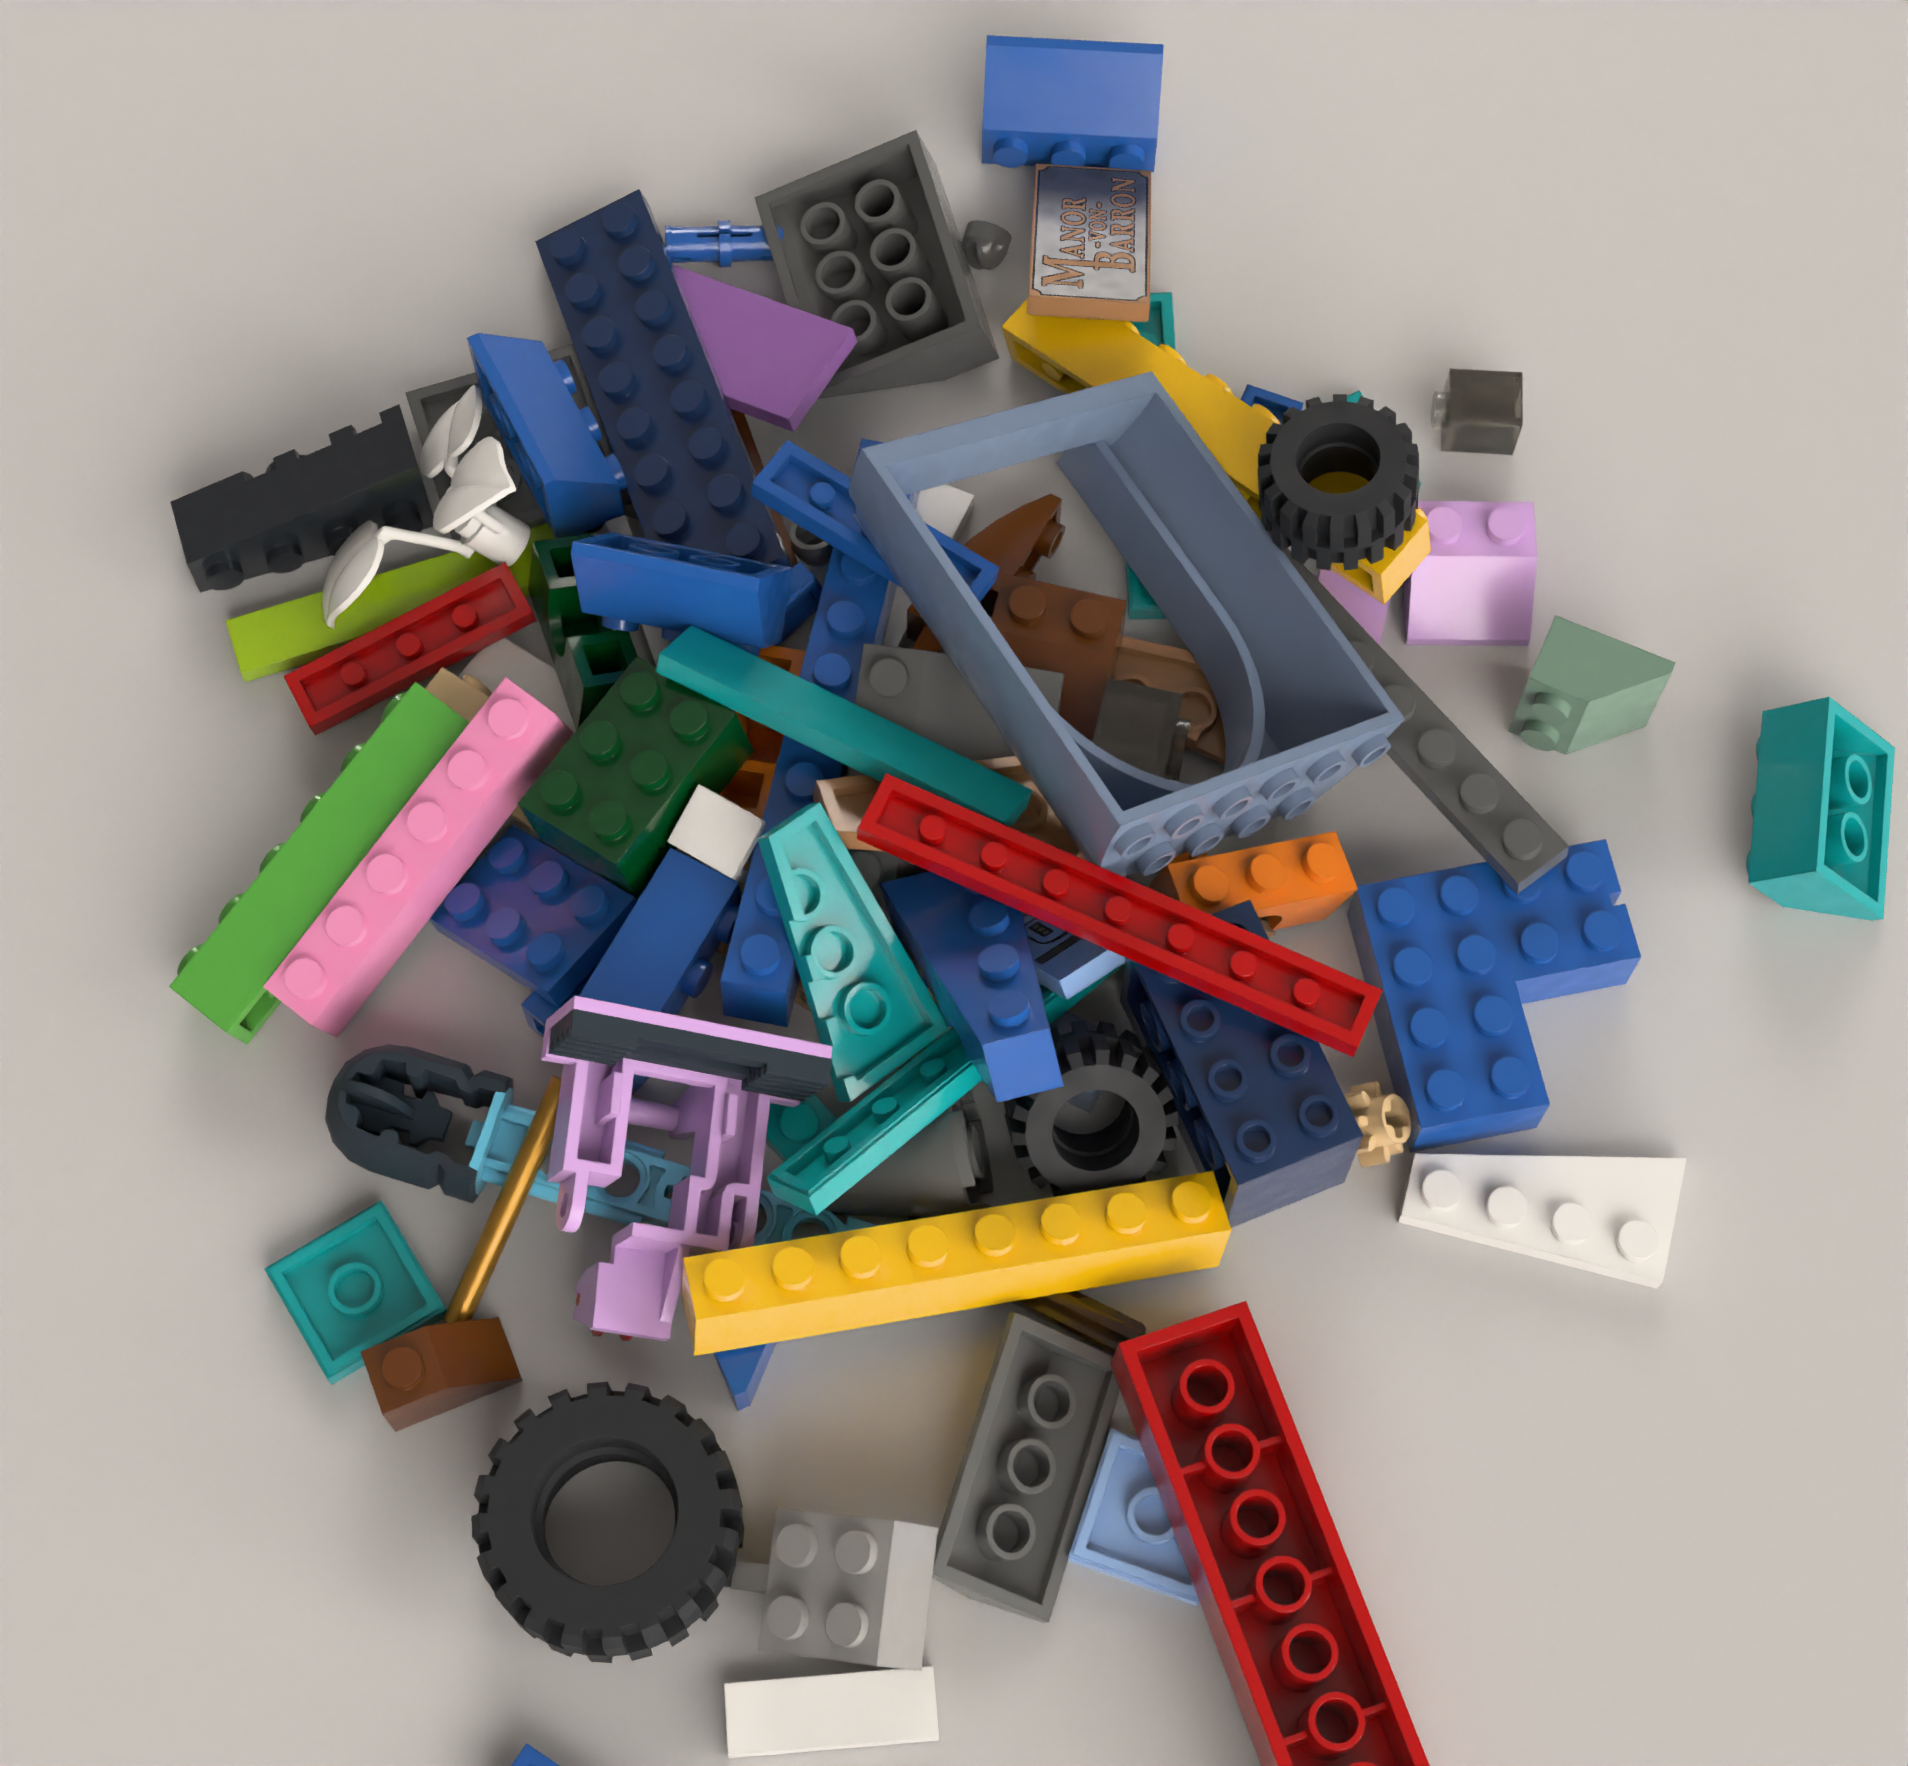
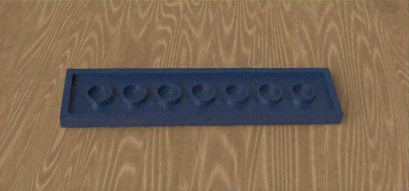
(656, 384)

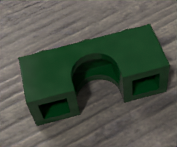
(582, 650)

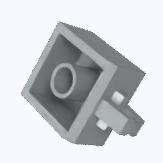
(844, 1588)

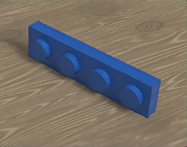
(820, 502)

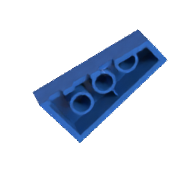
(983, 977)

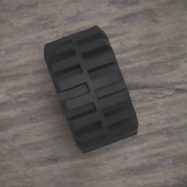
(1338, 439)
(1120, 1151)

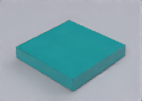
(355, 1290)

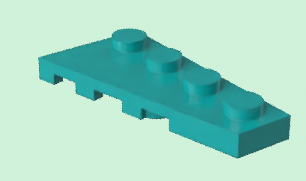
(847, 955)

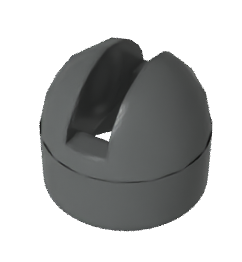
(985, 244)
(809, 547)

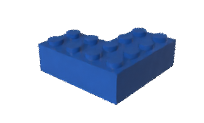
(1458, 965)

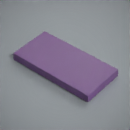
(765, 352)

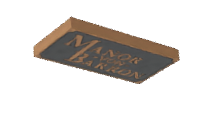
(1090, 243)

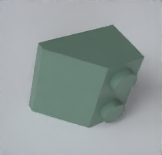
(1587, 689)

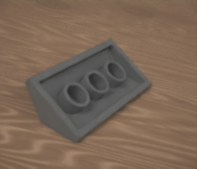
(1026, 1470)

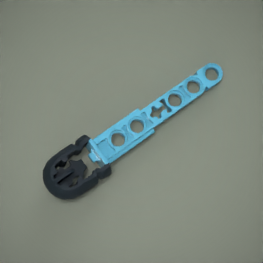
(371, 1099)

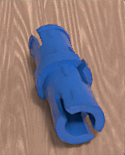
(718, 243)

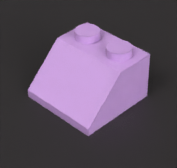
(1476, 577)

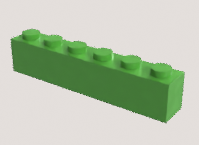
(305, 872)

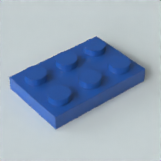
(534, 915)

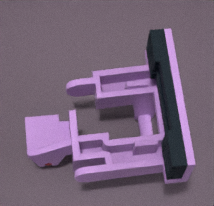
(725, 1109)

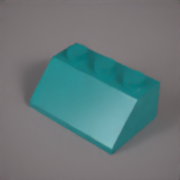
(1821, 811)

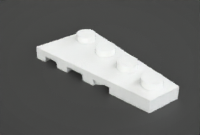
(1563, 1209)

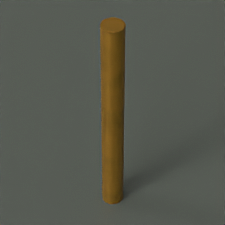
(506, 1208)

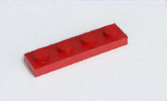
(409, 648)

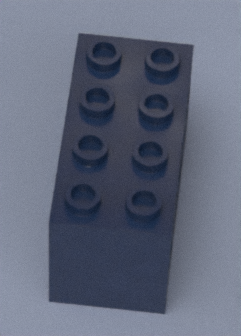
(1245, 1090)

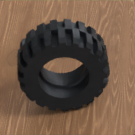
(547, 1454)

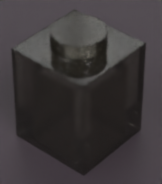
(1479, 411)

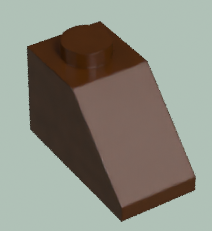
(439, 1369)

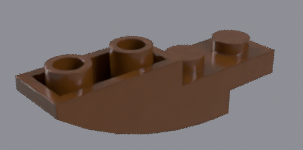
(1013, 545)

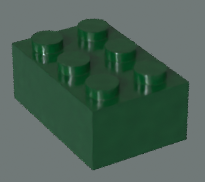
(632, 773)

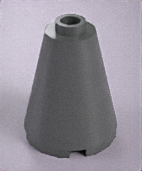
(929, 1175)

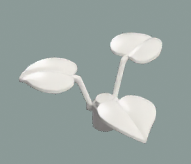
(465, 507)

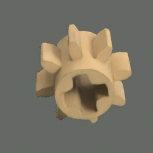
(1382, 1120)

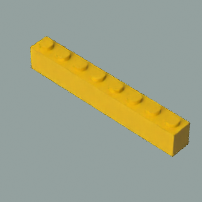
(1094, 352)
(952, 1262)

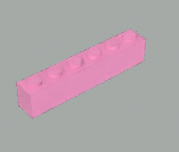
(419, 859)

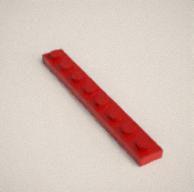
(1119, 915)

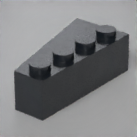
(302, 505)

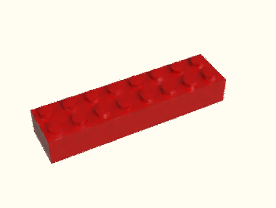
(1262, 1547)

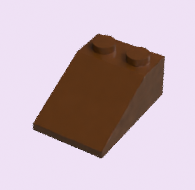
(1064, 634)

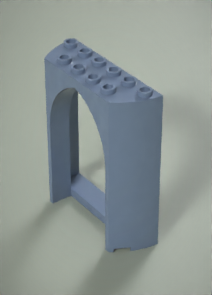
(1282, 672)

